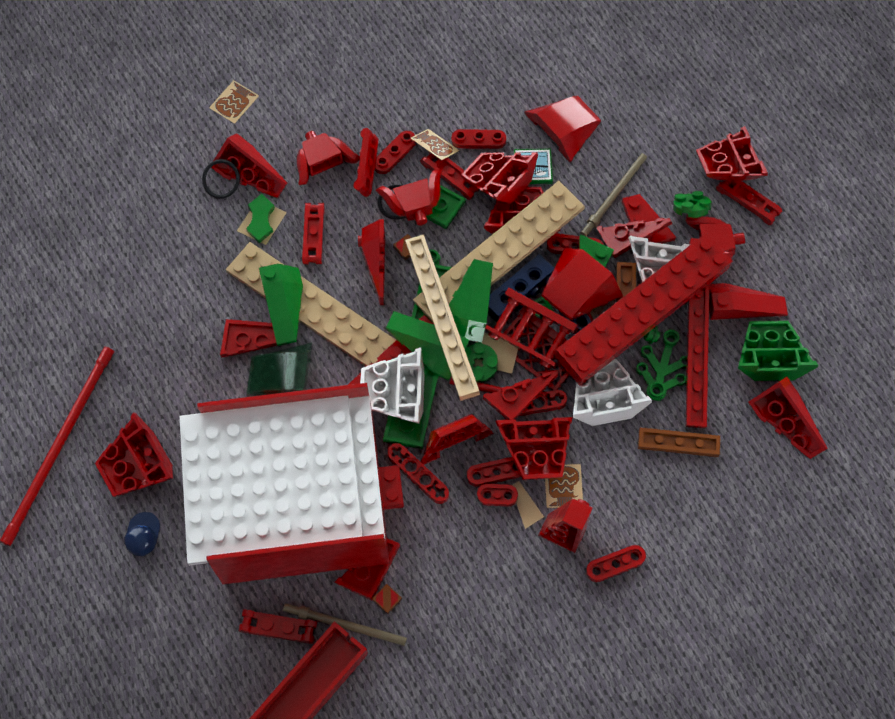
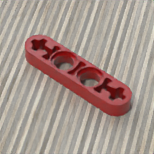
(420, 471)

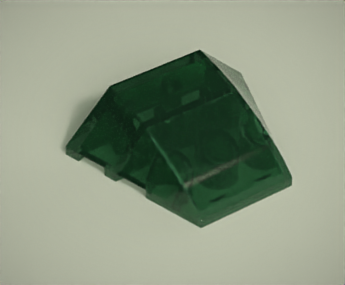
(279, 371)

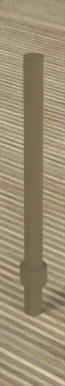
(594, 219)
(305, 613)

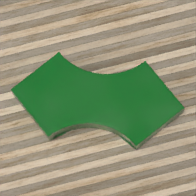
(261, 210)

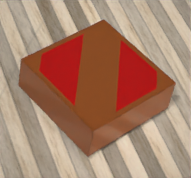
(401, 248)
(387, 598)

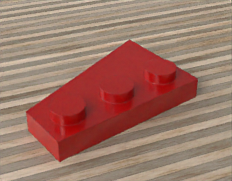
(638, 210)
(367, 580)

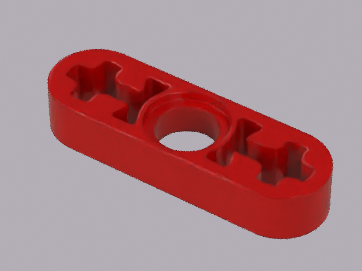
(553, 404)

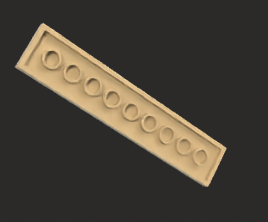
(514, 239)
(318, 310)

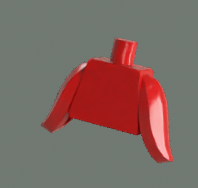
(321, 154)
(414, 199)
(718, 231)

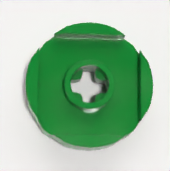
(692, 204)
(489, 362)

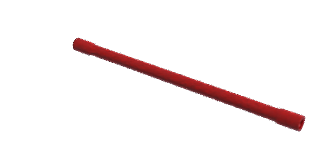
(13, 528)

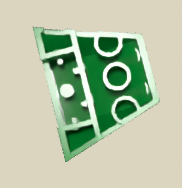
(774, 352)

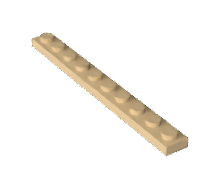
(442, 318)

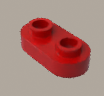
(497, 493)

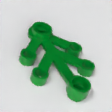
(662, 369)

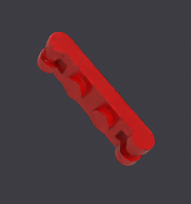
(367, 162)
(450, 173)
(750, 200)
(313, 233)
(277, 626)

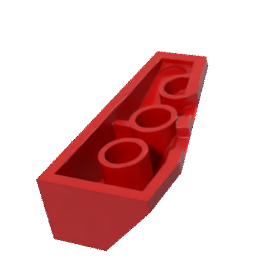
(251, 166)
(373, 251)
(736, 302)
(788, 414)

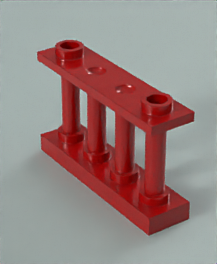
(548, 318)

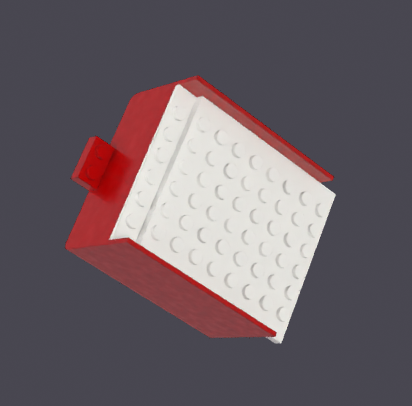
(286, 484)

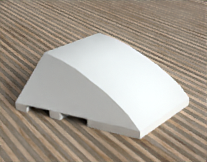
(652, 255)
(397, 386)
(609, 397)

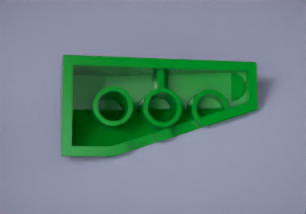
(283, 296)
(471, 301)
(417, 334)

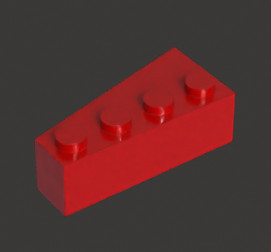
(567, 524)

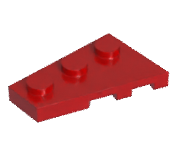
(246, 337)

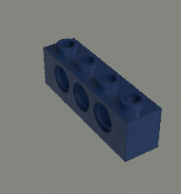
(538, 268)

